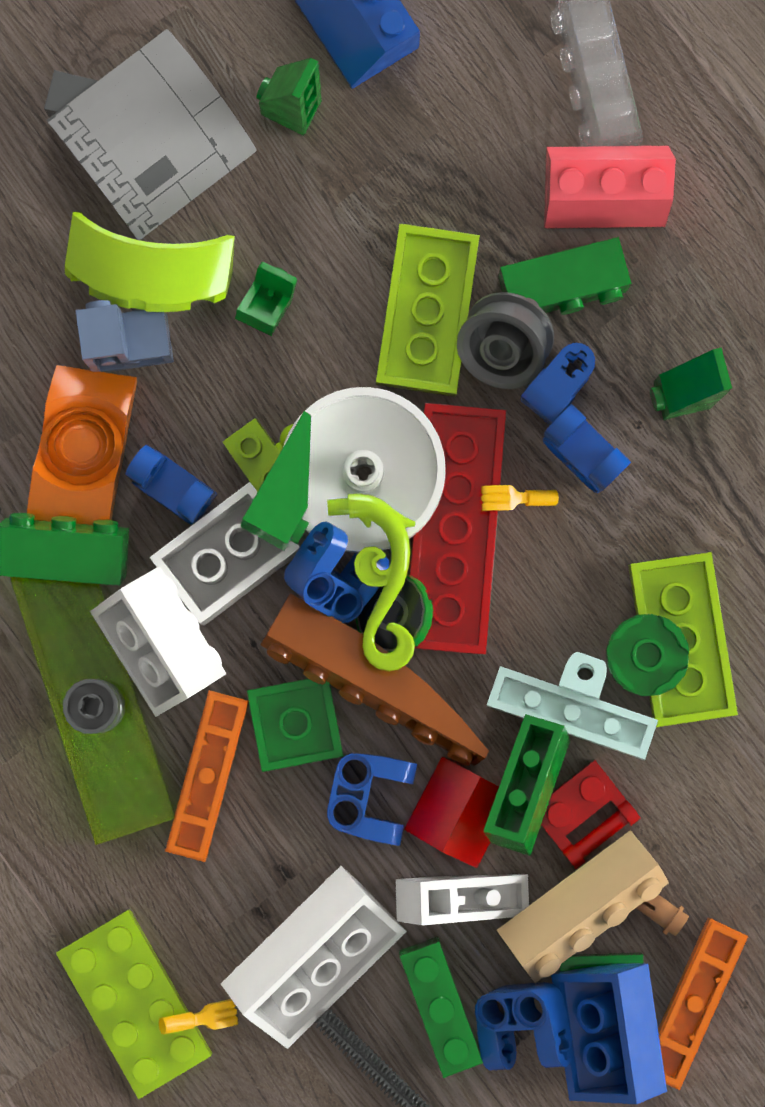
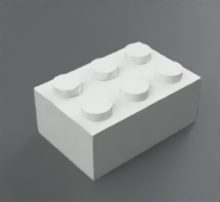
(219, 560)
(158, 641)

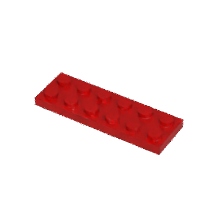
(458, 542)

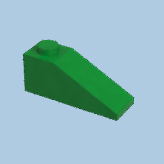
(292, 95)
(692, 385)
(283, 497)

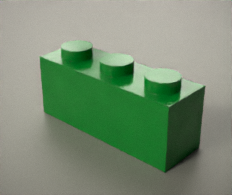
(570, 277)
(63, 549)
(527, 784)
(440, 1007)

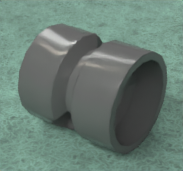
(93, 706)

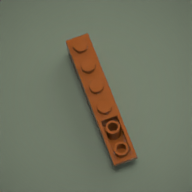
(335, 654)

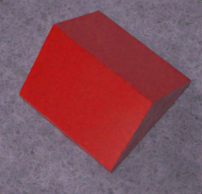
(454, 812)

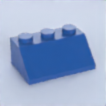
(362, 34)
(612, 1034)

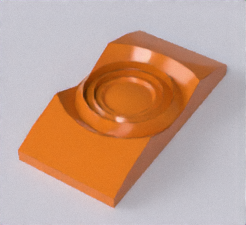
(81, 445)

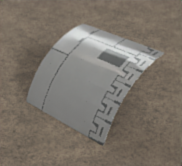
(153, 134)

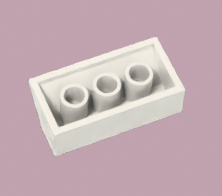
(312, 958)

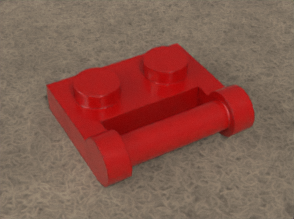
(579, 800)

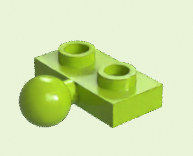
(255, 450)

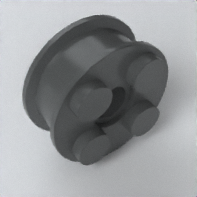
(505, 340)

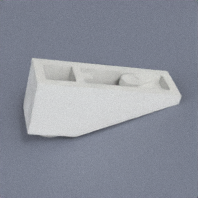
(460, 898)

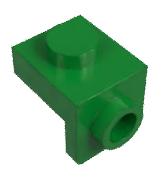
(267, 298)

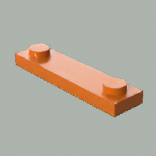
(207, 776)
(697, 997)

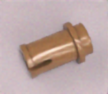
(664, 914)

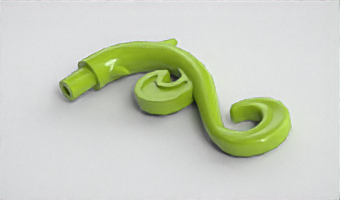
(394, 525)

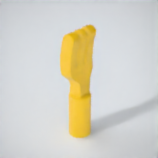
(507, 498)
(213, 1016)

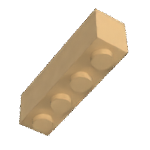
(583, 906)

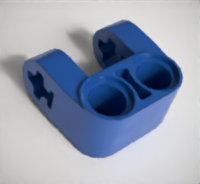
(555, 390)
(584, 450)
(170, 484)
(319, 585)
(358, 793)
(549, 1027)

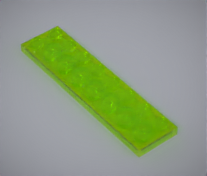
(112, 769)

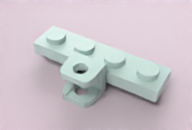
(575, 706)

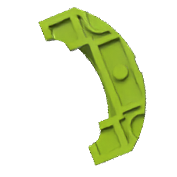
(147, 273)

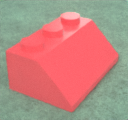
(608, 186)

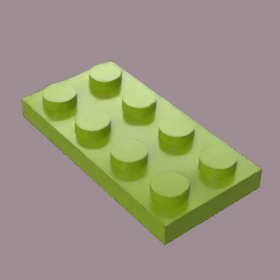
(427, 309)
(688, 595)
(127, 997)

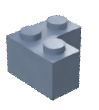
(120, 339)

